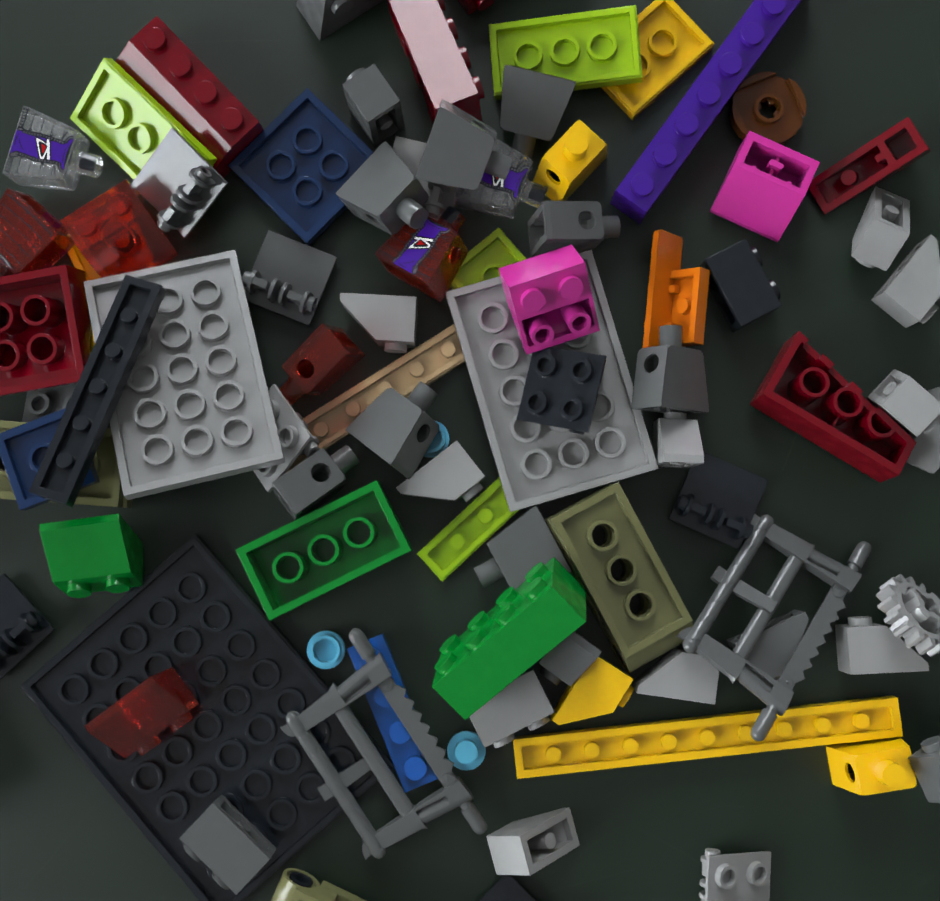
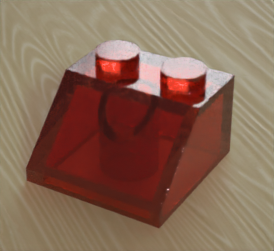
(119, 232)
(144, 713)

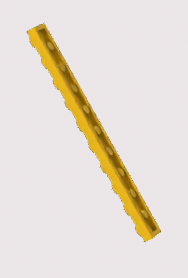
(705, 737)

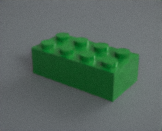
(324, 550)
(509, 637)

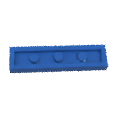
(406, 757)

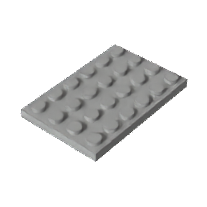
(198, 386)
(538, 459)

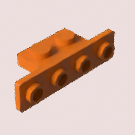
(674, 293)

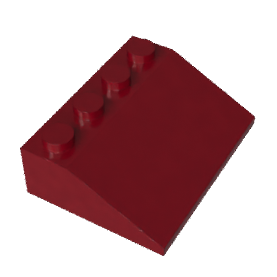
(189, 92)
(43, 329)

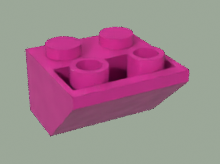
(764, 186)
(550, 298)

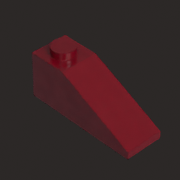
(869, 165)

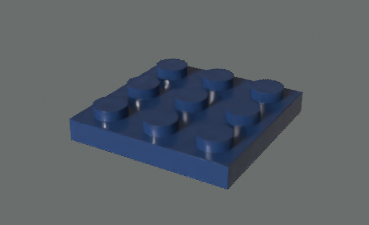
(302, 165)

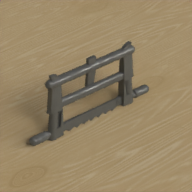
(734, 662)
(411, 818)

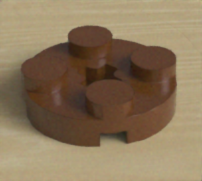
(776, 92)

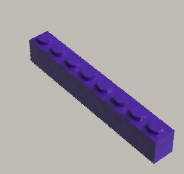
(701, 106)

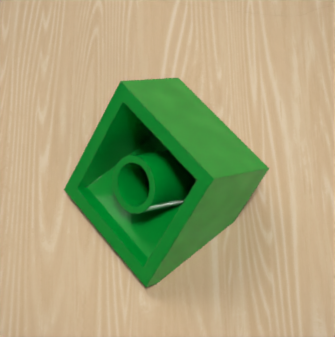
(93, 555)

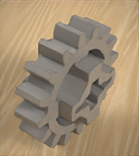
(911, 613)

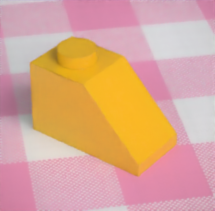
(594, 693)

